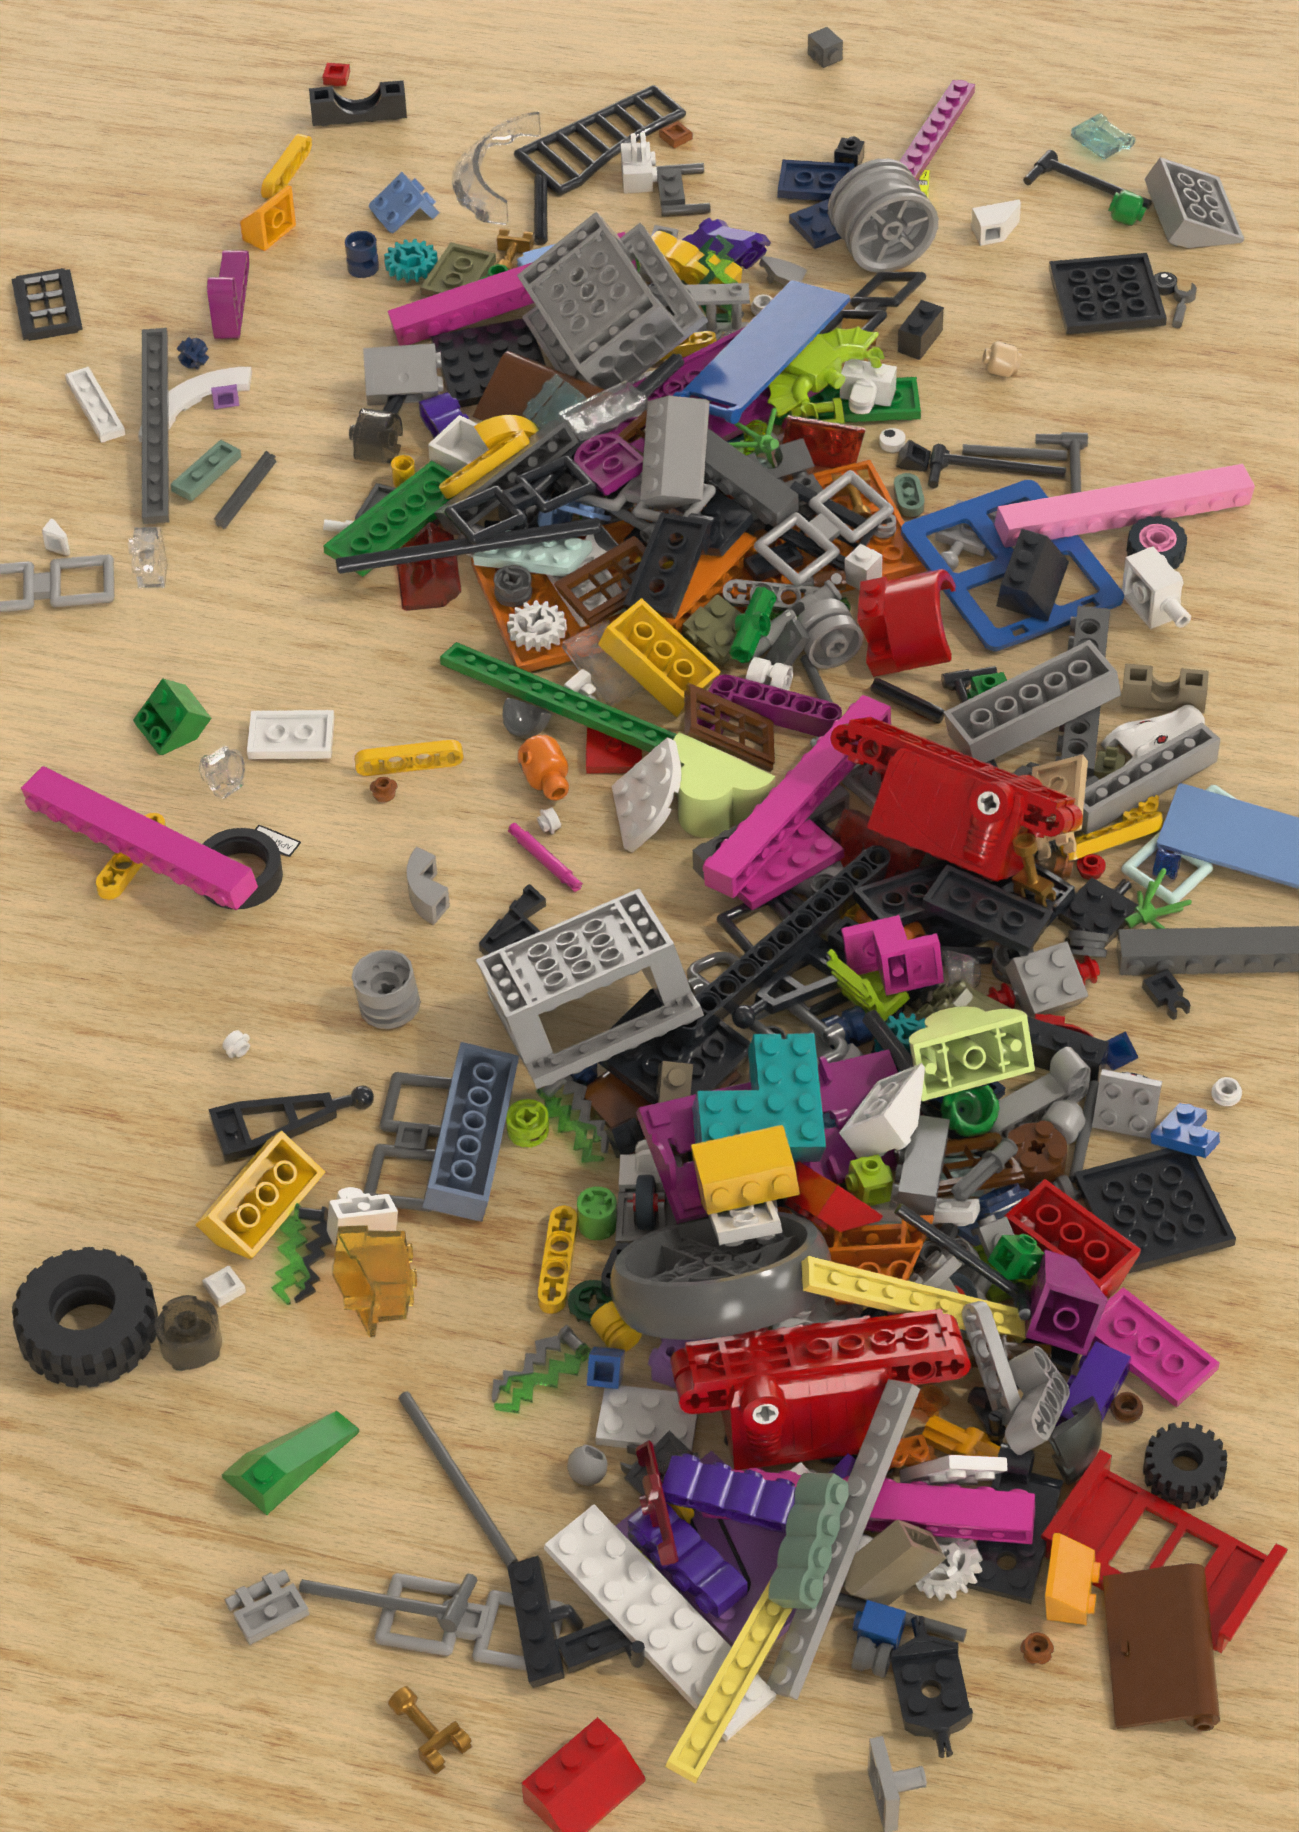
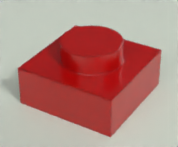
(336, 74)

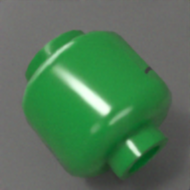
(1127, 207)

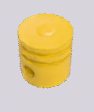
(613, 1329)

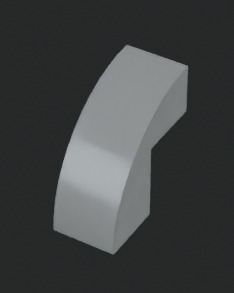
(426, 895)

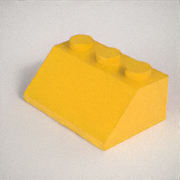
(744, 1169)

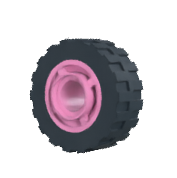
(1160, 533)

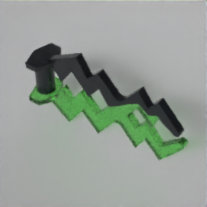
(301, 1264)

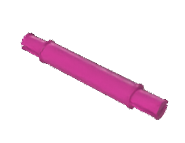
(545, 857)

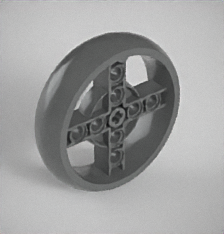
(693, 1288)

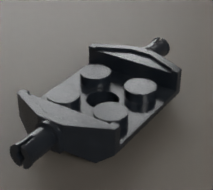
(934, 1663)

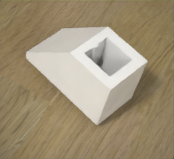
(995, 221)

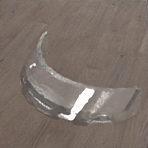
(466, 177)

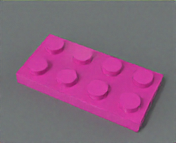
(799, 858)
(1157, 1349)

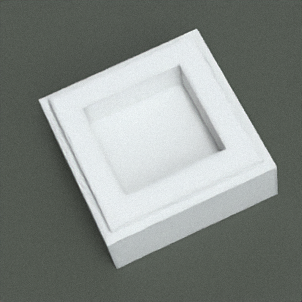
(224, 1286)

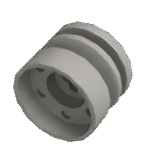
(386, 989)

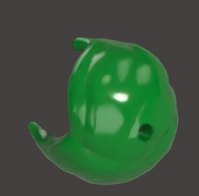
(978, 1113)

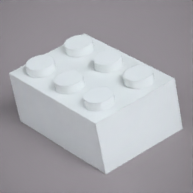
(457, 445)

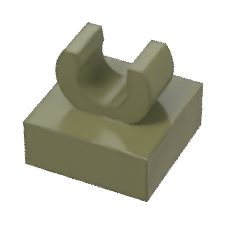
(1108, 762)

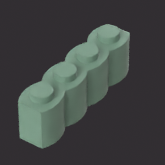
(808, 1541)

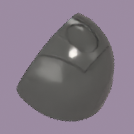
(524, 719)

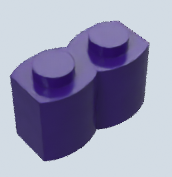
(439, 412)

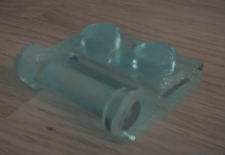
(1102, 136)

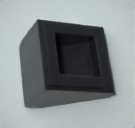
(913, 457)

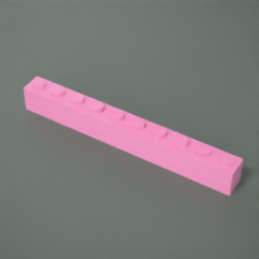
(1126, 504)

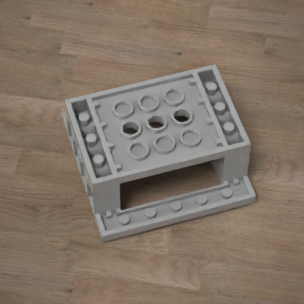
(632, 326)
(575, 960)

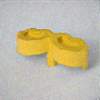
(1150, 805)

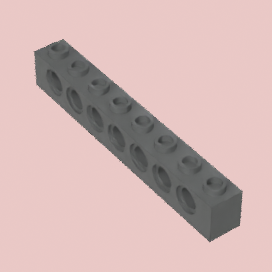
(1082, 732)

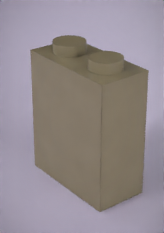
(893, 1563)

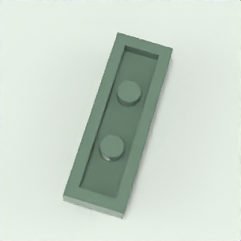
(205, 470)

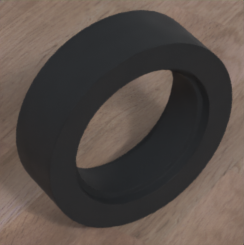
(252, 842)

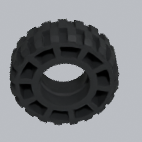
(91, 1353)

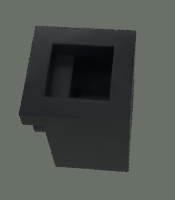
(850, 148)

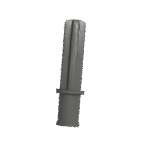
(991, 1162)

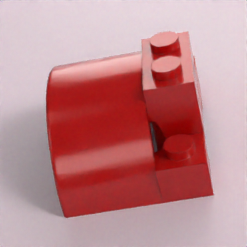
(904, 621)

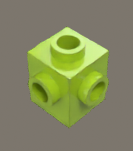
(870, 1180)

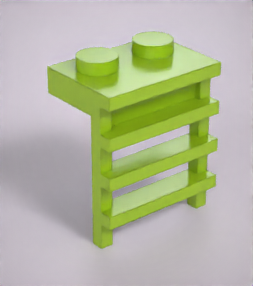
(865, 989)

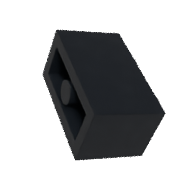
(920, 329)

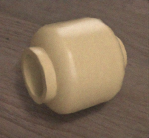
(1002, 359)

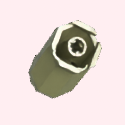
(958, 995)

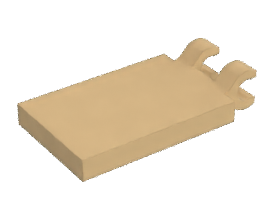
(1069, 778)

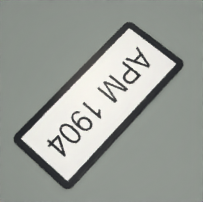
(285, 843)

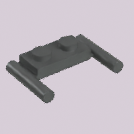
(672, 191)

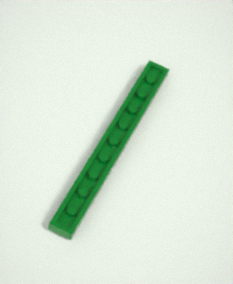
(554, 697)

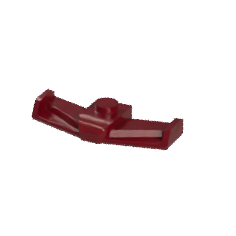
(654, 1503)

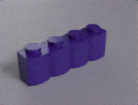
(729, 1493)
(699, 1567)

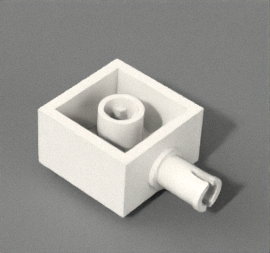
(1154, 589)

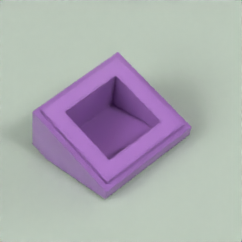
(225, 396)

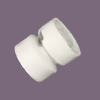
(762, 670)

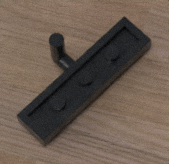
(537, 1621)
(597, 1644)

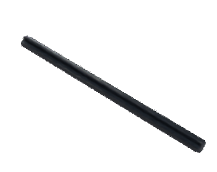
(646, 387)
(463, 546)

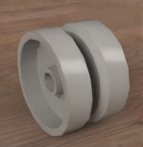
(832, 633)

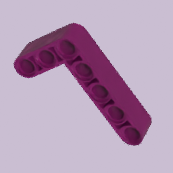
(228, 294)
(782, 706)

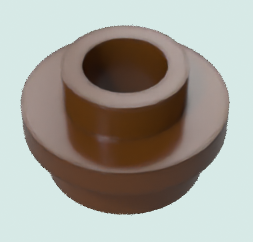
(1130, 1401)

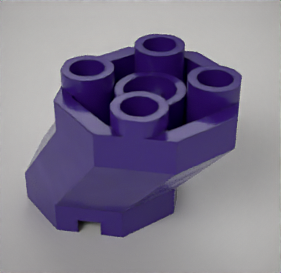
(747, 248)

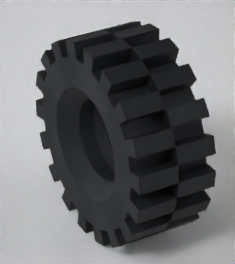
(1179, 1484)

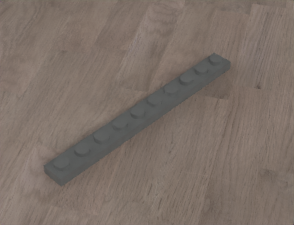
(155, 426)

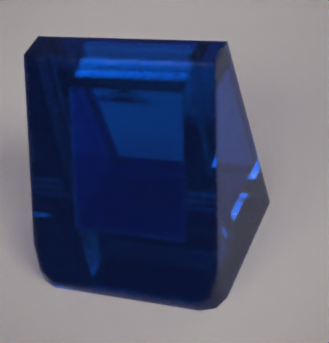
(1120, 1051)

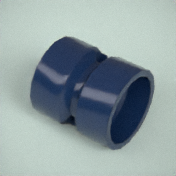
(361, 254)
(853, 1026)

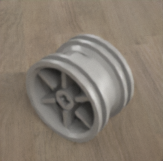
(882, 215)

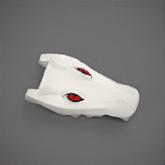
(1145, 735)

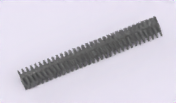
(245, 490)

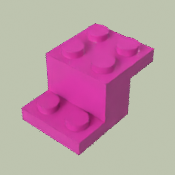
(900, 961)

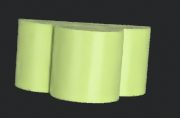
(716, 788)
(971, 1049)

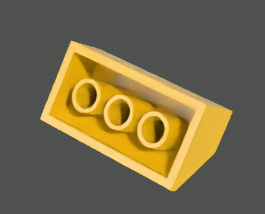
(657, 655)
(260, 1197)

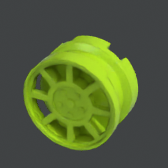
(527, 1121)

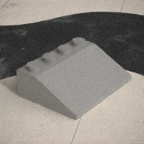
(1192, 206)

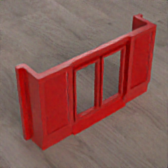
(1107, 1508)

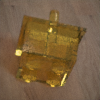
(374, 1274)

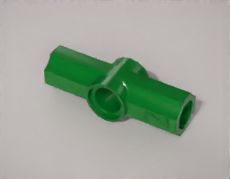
(752, 625)

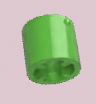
(597, 1213)

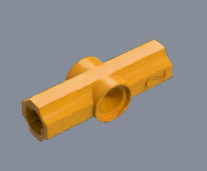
(957, 1440)

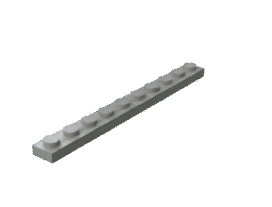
(863, 1489)

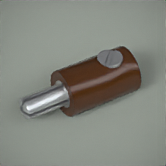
(837, 577)

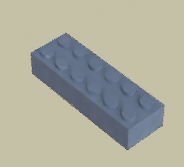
(471, 1132)

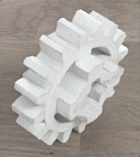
(537, 626)
(955, 1571)

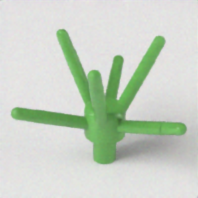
(762, 443)
(1146, 911)

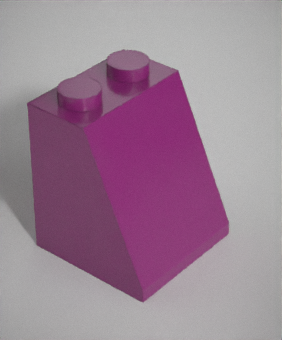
(1064, 1304)

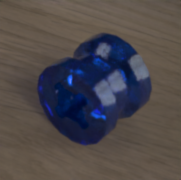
(1169, 861)

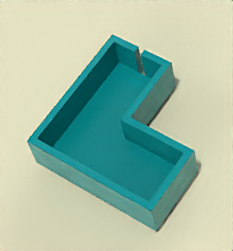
(782, 1093)

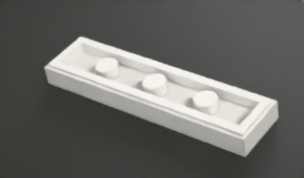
(95, 404)

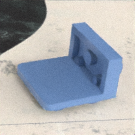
(401, 201)
(566, 512)

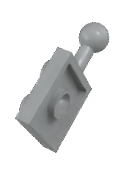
(961, 539)

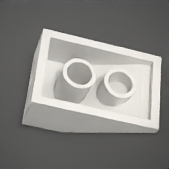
(886, 1114)

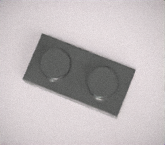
(789, 644)

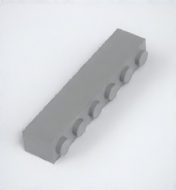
(1149, 776)

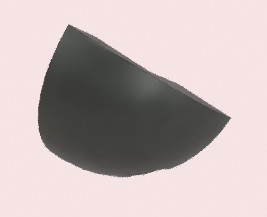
(1077, 1440)

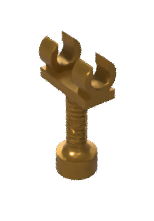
(513, 245)
(854, 493)
(1025, 846)
(404, 1702)

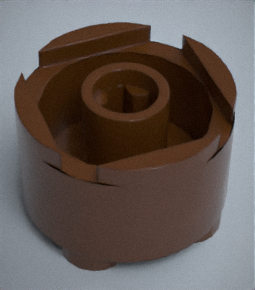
(1039, 1153)

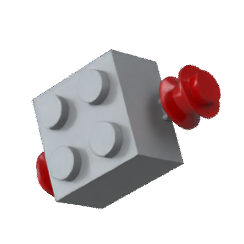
(1046, 981)

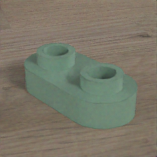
(909, 495)

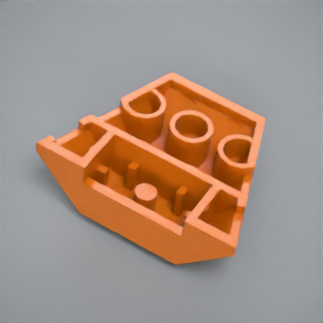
(877, 1248)

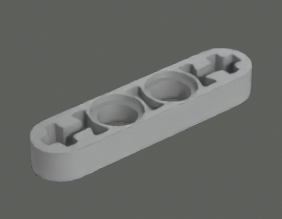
(777, 588)
(982, 1330)

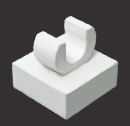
(581, 683)

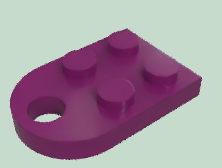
(611, 463)

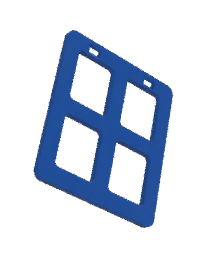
(975, 513)

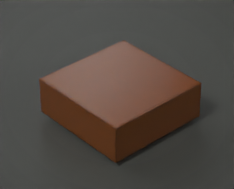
(675, 134)

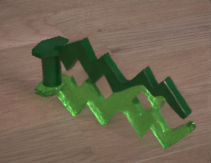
(717, 271)

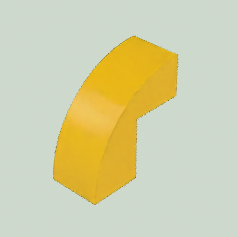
(499, 427)

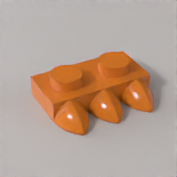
(910, 1452)

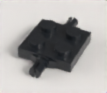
(1099, 909)

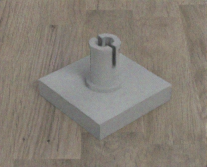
(888, 1784)

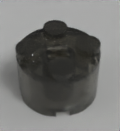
(376, 436)
(188, 1332)

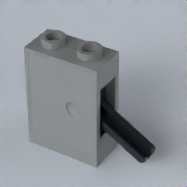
(401, 375)

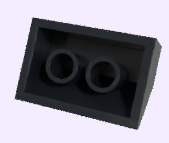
(1033, 576)

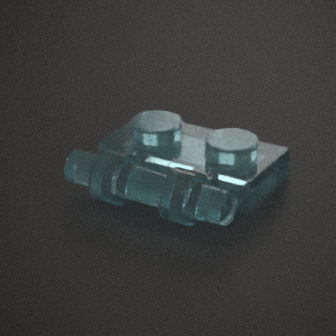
(561, 399)

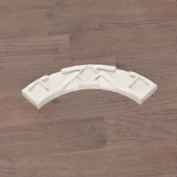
(192, 390)

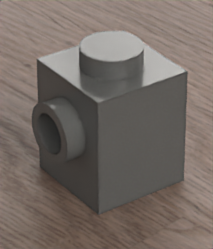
(825, 47)

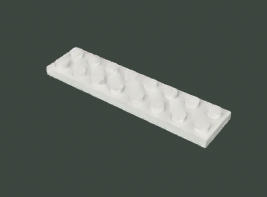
(649, 1611)

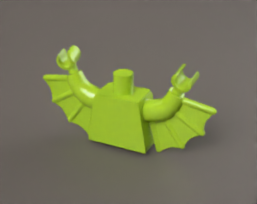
(819, 366)

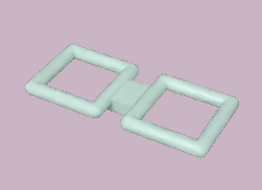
(1204, 868)

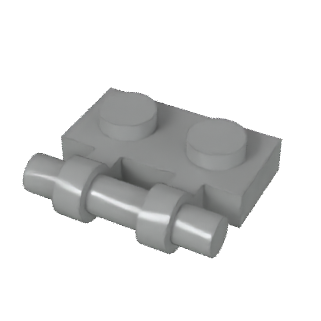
(269, 1613)

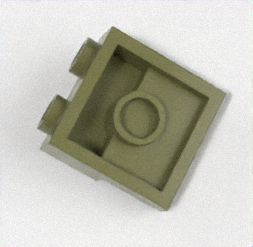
(712, 629)

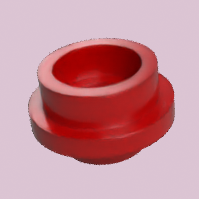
(1091, 866)

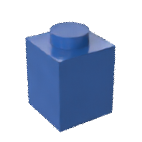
(605, 1367)
(880, 1623)

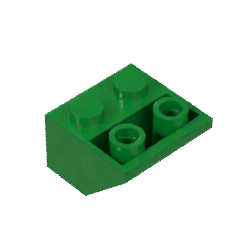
(171, 717)

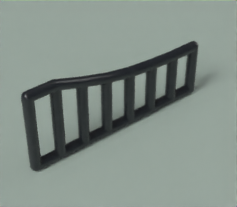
(607, 153)

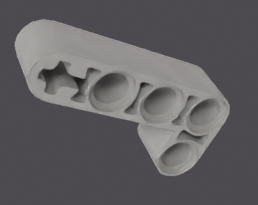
(1066, 1081)
(1042, 1400)

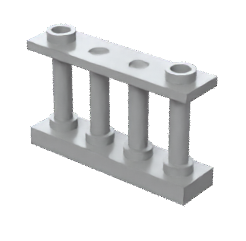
(716, 295)

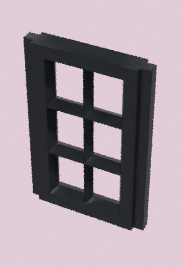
(68, 296)
(806, 544)

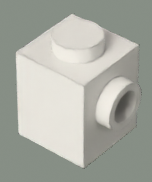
(862, 565)

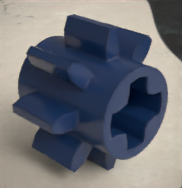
(192, 353)

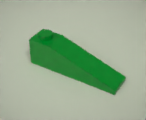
(281, 1466)

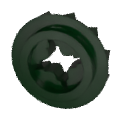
(581, 1297)

